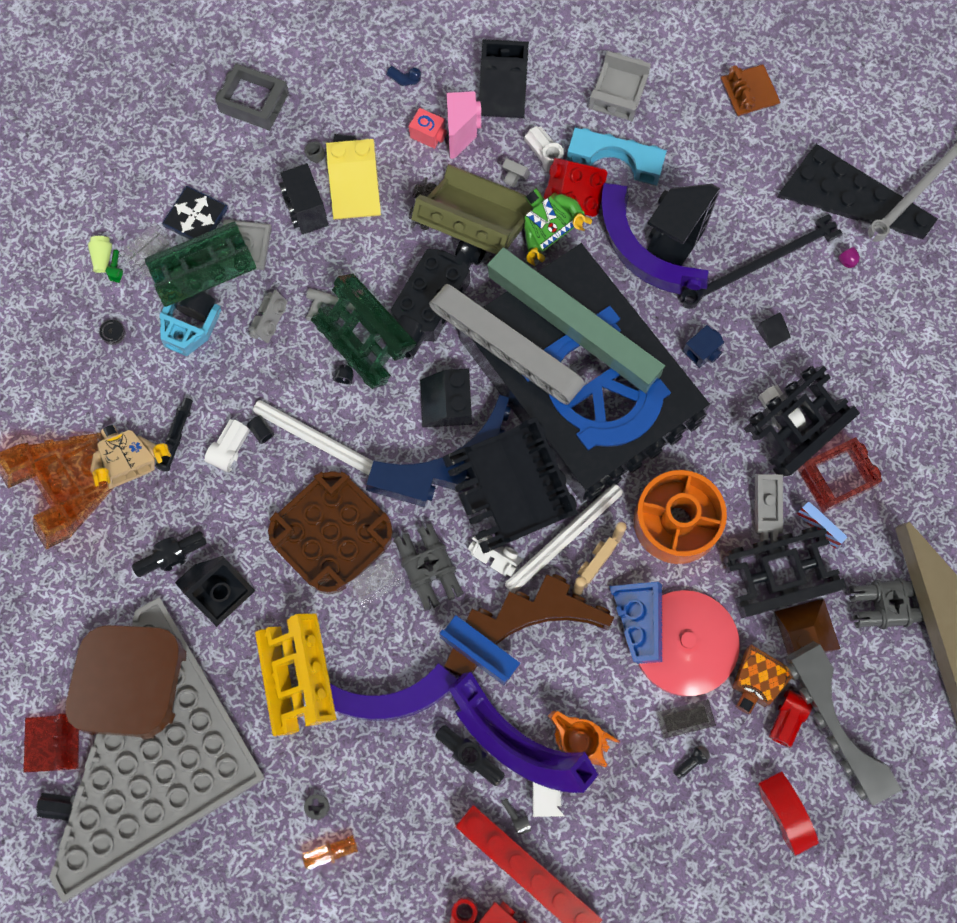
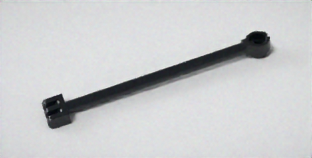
(822, 230)

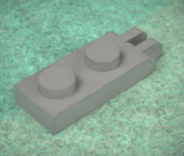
(768, 506)

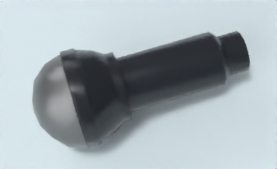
(699, 756)

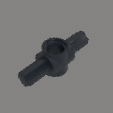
(169, 553)
(481, 765)

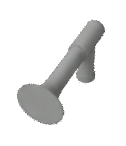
(321, 297)

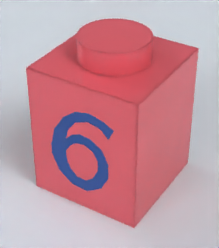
(427, 128)

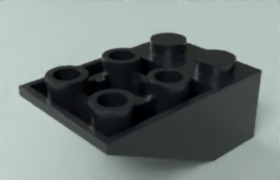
(503, 78)

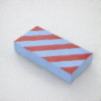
(814, 517)

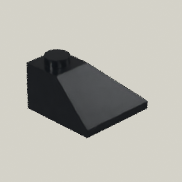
(215, 588)

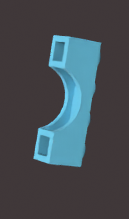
(643, 160)

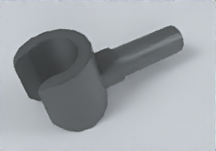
(522, 824)

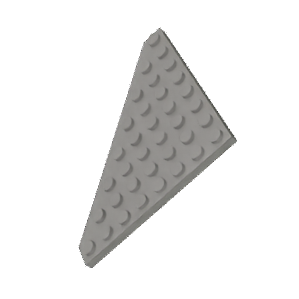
(152, 788)

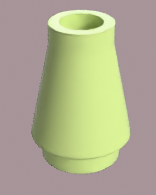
(100, 252)

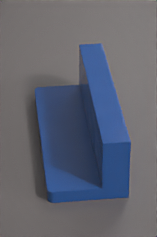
(479, 650)

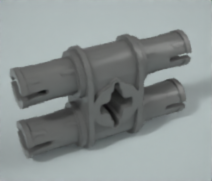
(422, 578)
(885, 614)

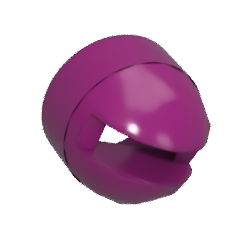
(849, 258)

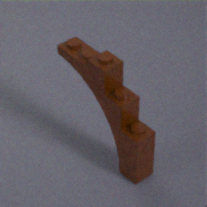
(519, 612)

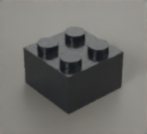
(303, 199)

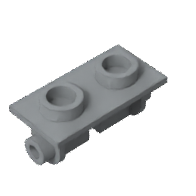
(272, 308)

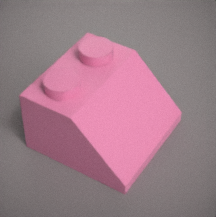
(463, 120)

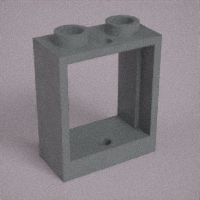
(272, 106)

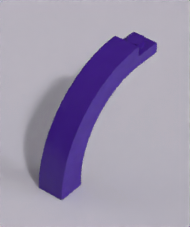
(638, 259)
(398, 704)
(522, 755)

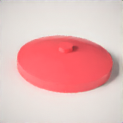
(697, 645)

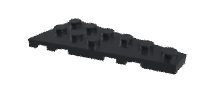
(846, 191)

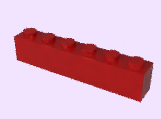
(524, 869)

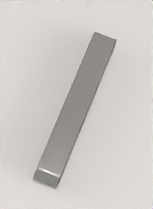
(507, 344)

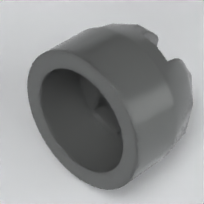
(314, 151)

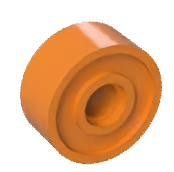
(667, 537)

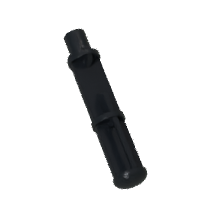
(174, 434)

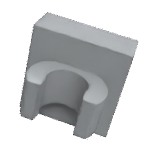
(515, 172)

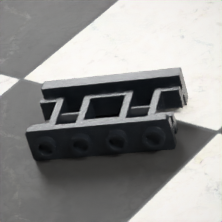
(814, 435)
(789, 592)

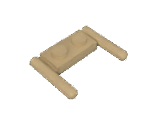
(602, 552)

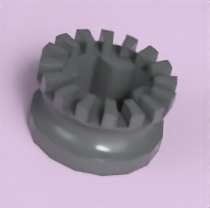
(310, 801)

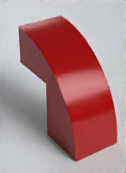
(789, 812)

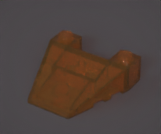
(64, 480)

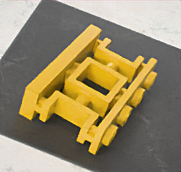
(310, 672)

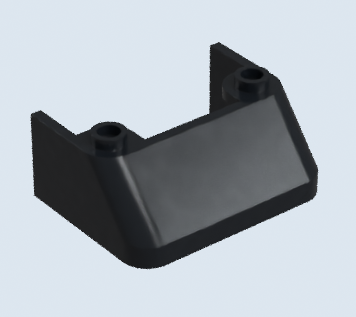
(681, 221)

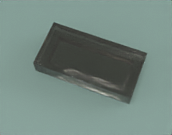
(685, 719)

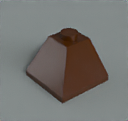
(806, 624)

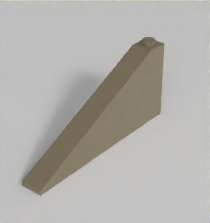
(937, 597)

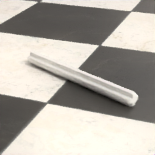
(313, 436)
(562, 539)

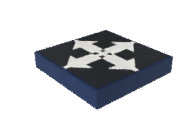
(194, 214)

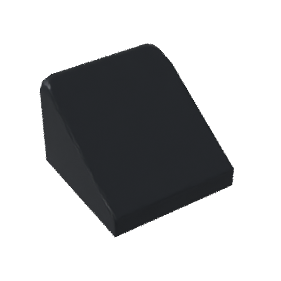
(774, 330)

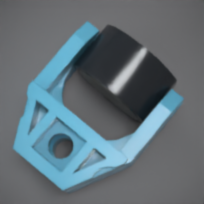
(200, 307)

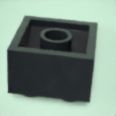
(446, 399)

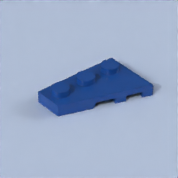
(641, 616)

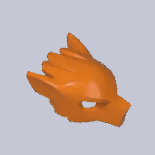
(581, 735)

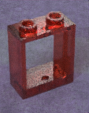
(819, 487)

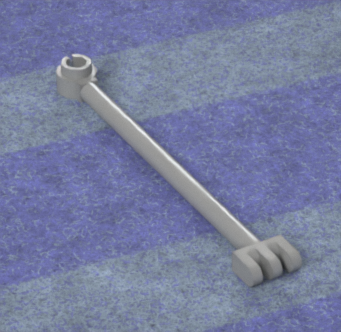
(882, 226)

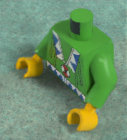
(550, 221)

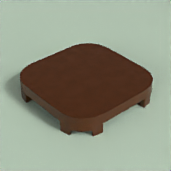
(330, 532)
(125, 681)

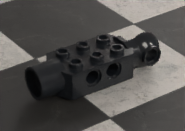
(428, 278)

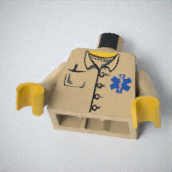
(124, 457)

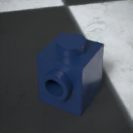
(704, 346)

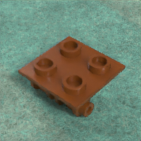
(749, 89)

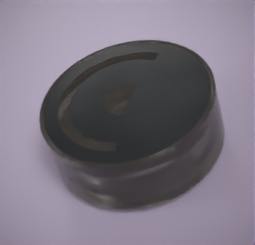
(112, 332)

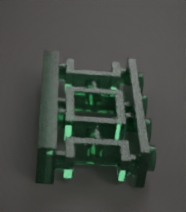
(200, 264)
(374, 319)

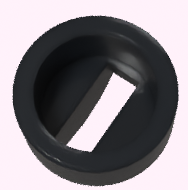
(341, 372)

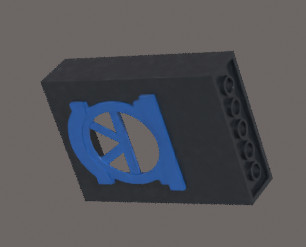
(585, 449)

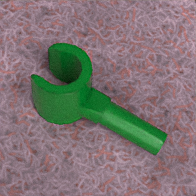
(114, 273)

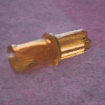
(329, 852)

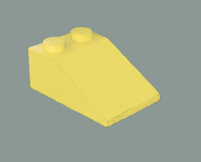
(353, 179)

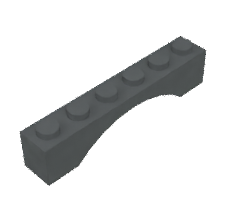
(815, 673)

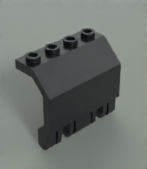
(513, 484)

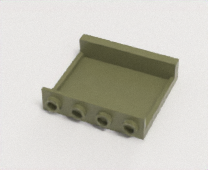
(473, 210)

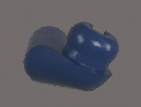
(404, 79)

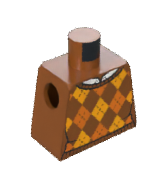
(759, 679)

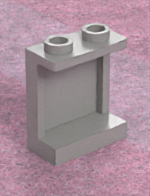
(620, 86)

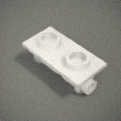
(503, 557)

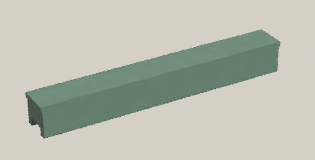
(575, 320)

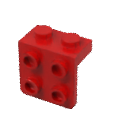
(578, 182)

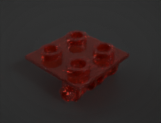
(50, 744)

